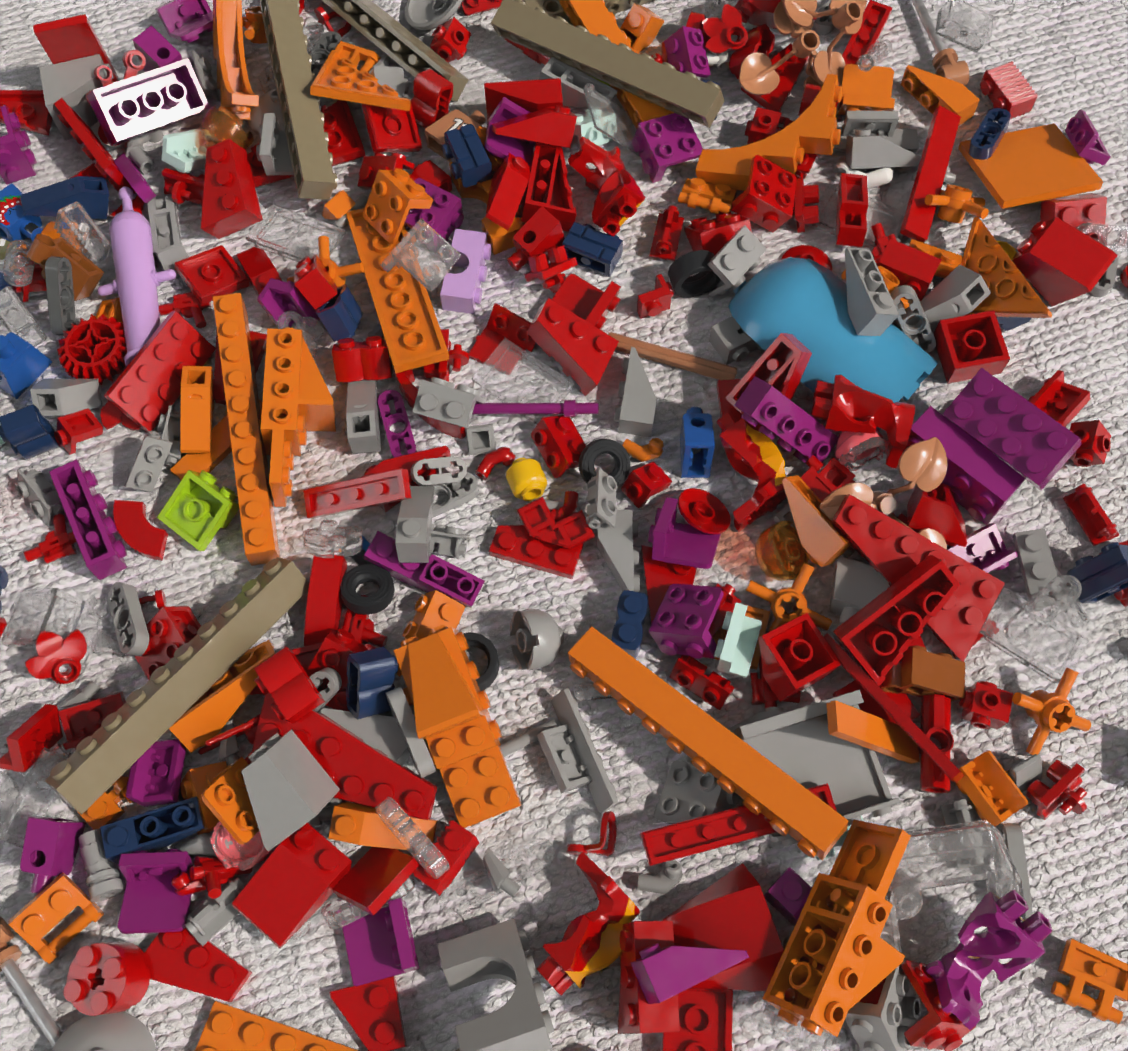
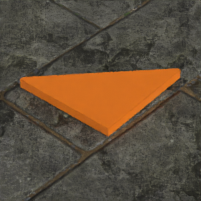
(343, 81)
(1009, 289)

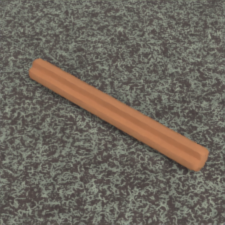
(675, 358)

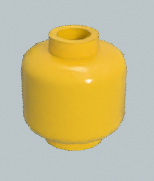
(526, 479)

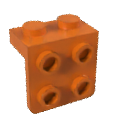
(866, 89)
(391, 200)
(231, 803)

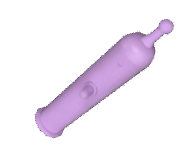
(135, 275)

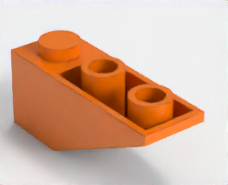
(936, 90)
(196, 409)

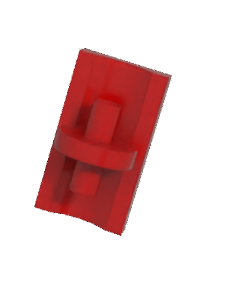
(183, 186)
(803, 213)
(550, 272)
(457, 358)
(1067, 781)

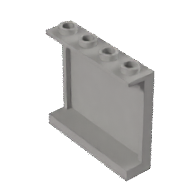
(811, 756)

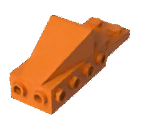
(292, 404)
(456, 724)
(845, 950)

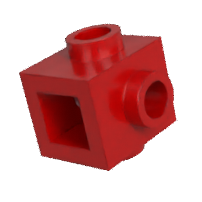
(450, 40)
(758, 129)
(1094, 441)
(986, 705)

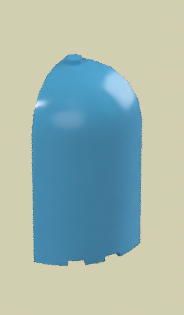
(812, 305)

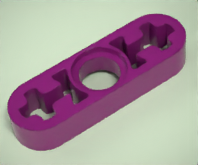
(135, 178)
(400, 416)

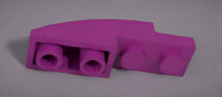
(427, 577)

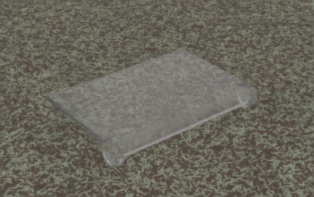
(610, 118)

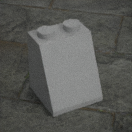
(72, 82)
(285, 787)

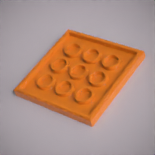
(1033, 167)

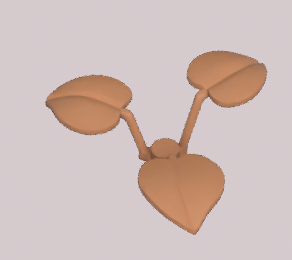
(846, 16)
(758, 73)
(920, 463)

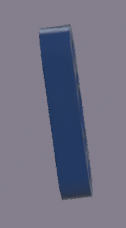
(991, 140)

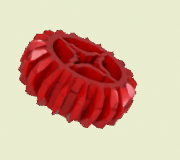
(91, 344)

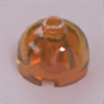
(223, 124)
(780, 552)

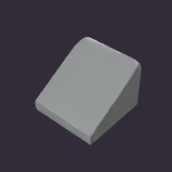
(170, 255)
(480, 439)
(1026, 772)

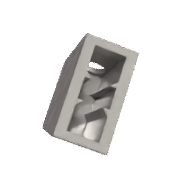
(854, 587)

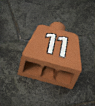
(453, 120)

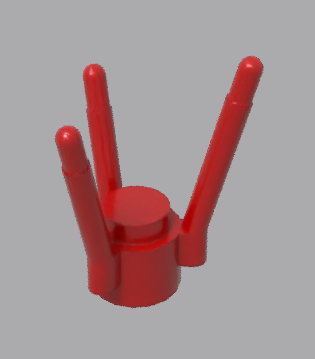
(248, 729)

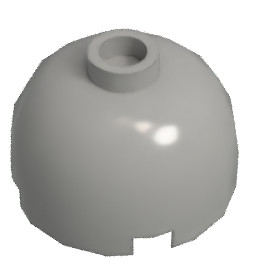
(536, 638)

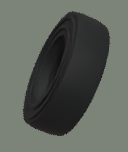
(599, 447)
(370, 604)

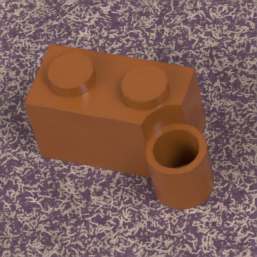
(84, 272)
(926, 674)

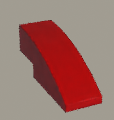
(852, 210)
(324, 598)

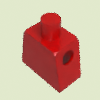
(535, 237)

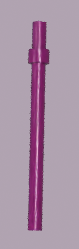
(569, 408)

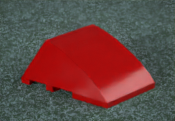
(731, 917)

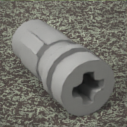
(101, 872)

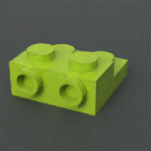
(199, 508)

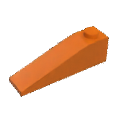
(221, 700)

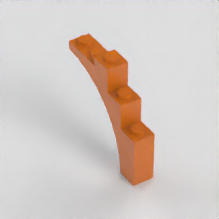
(230, 58)
(810, 133)

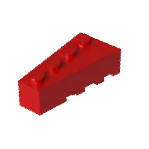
(896, 617)

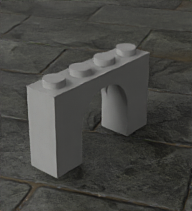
(498, 954)

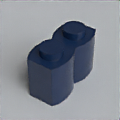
(340, 314)
(28, 432)
(630, 621)
(369, 678)

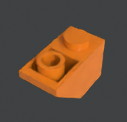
(641, 27)

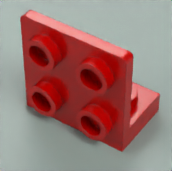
(167, 632)

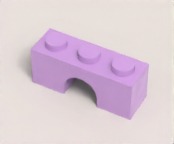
(462, 290)

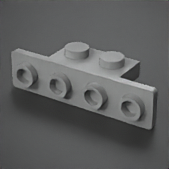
(882, 124)
(574, 755)

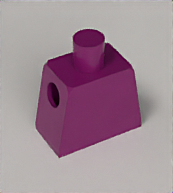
(156, 49)
(50, 849)

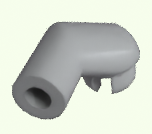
(199, 845)
(663, 881)

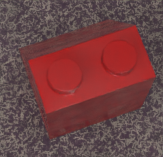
(1062, 260)

